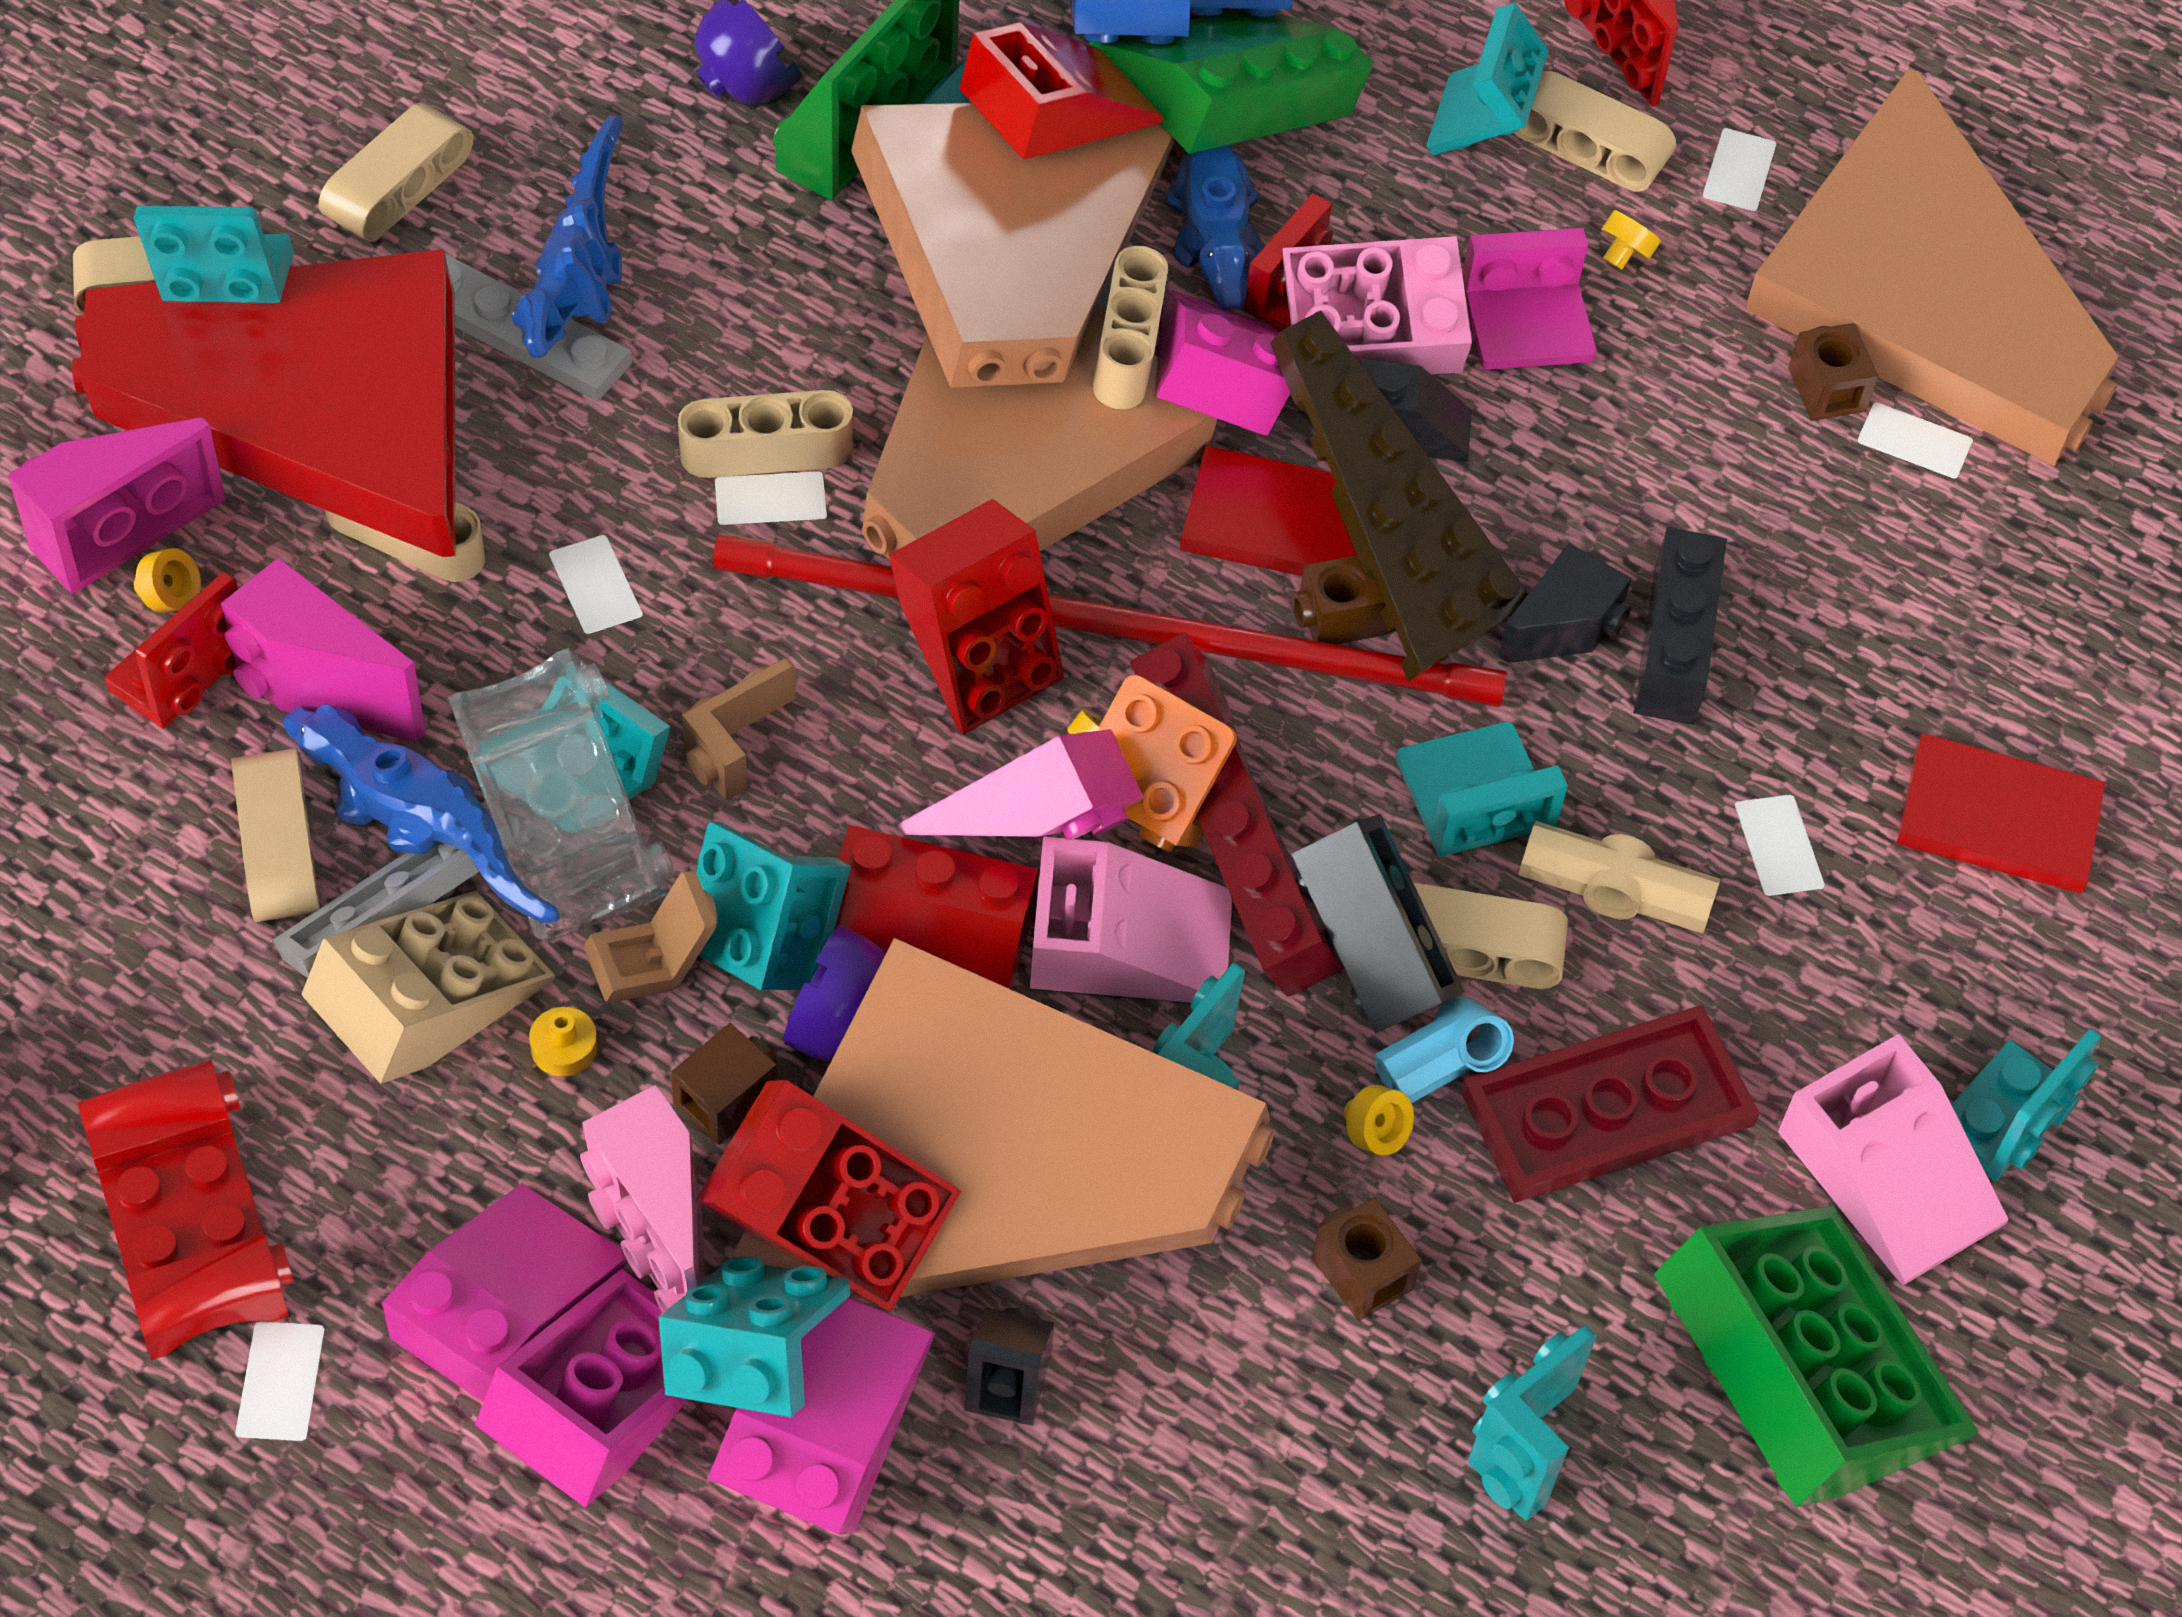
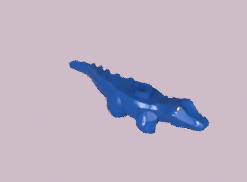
(1216, 230)
(575, 256)
(411, 798)

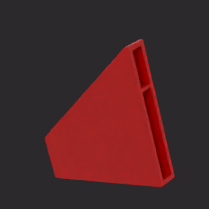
(316, 396)

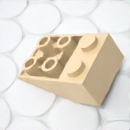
(421, 982)

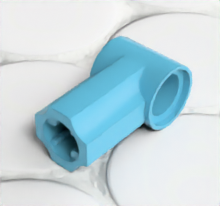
(1440, 1049)

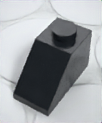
(1425, 406)
(1568, 609)
(1008, 1364)

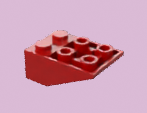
(1635, 35)
(1050, 90)
(980, 612)
(828, 1193)

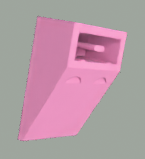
(1386, 298)
(1125, 924)
(1894, 1158)
(648, 1190)

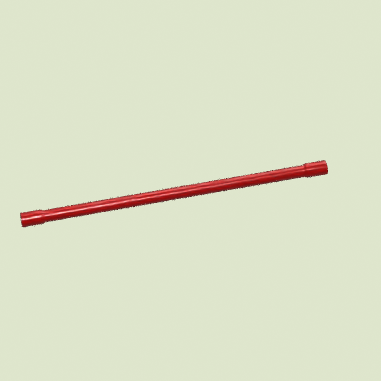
(1451, 679)

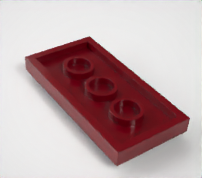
(1608, 1103)

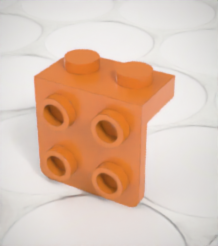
(1172, 755)

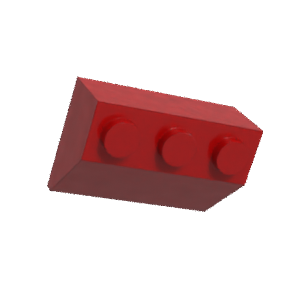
(939, 901)

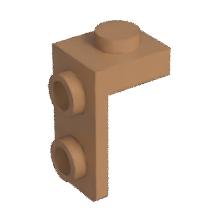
(711, 721)
(654, 954)

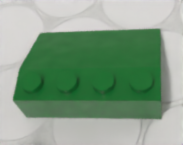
(887, 65)
(1244, 76)
(1812, 1351)

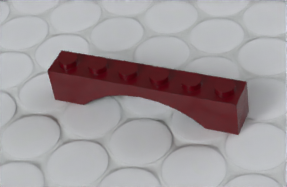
(1244, 838)

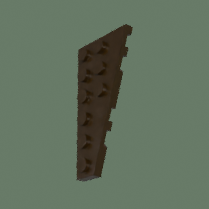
(1404, 520)

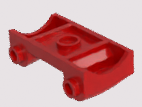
(183, 1206)

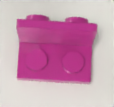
(1528, 298)

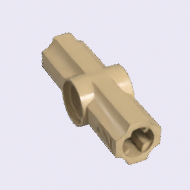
(1619, 877)

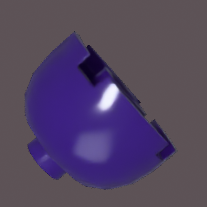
(741, 55)
(833, 994)

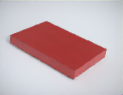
(1264, 513)
(2001, 813)

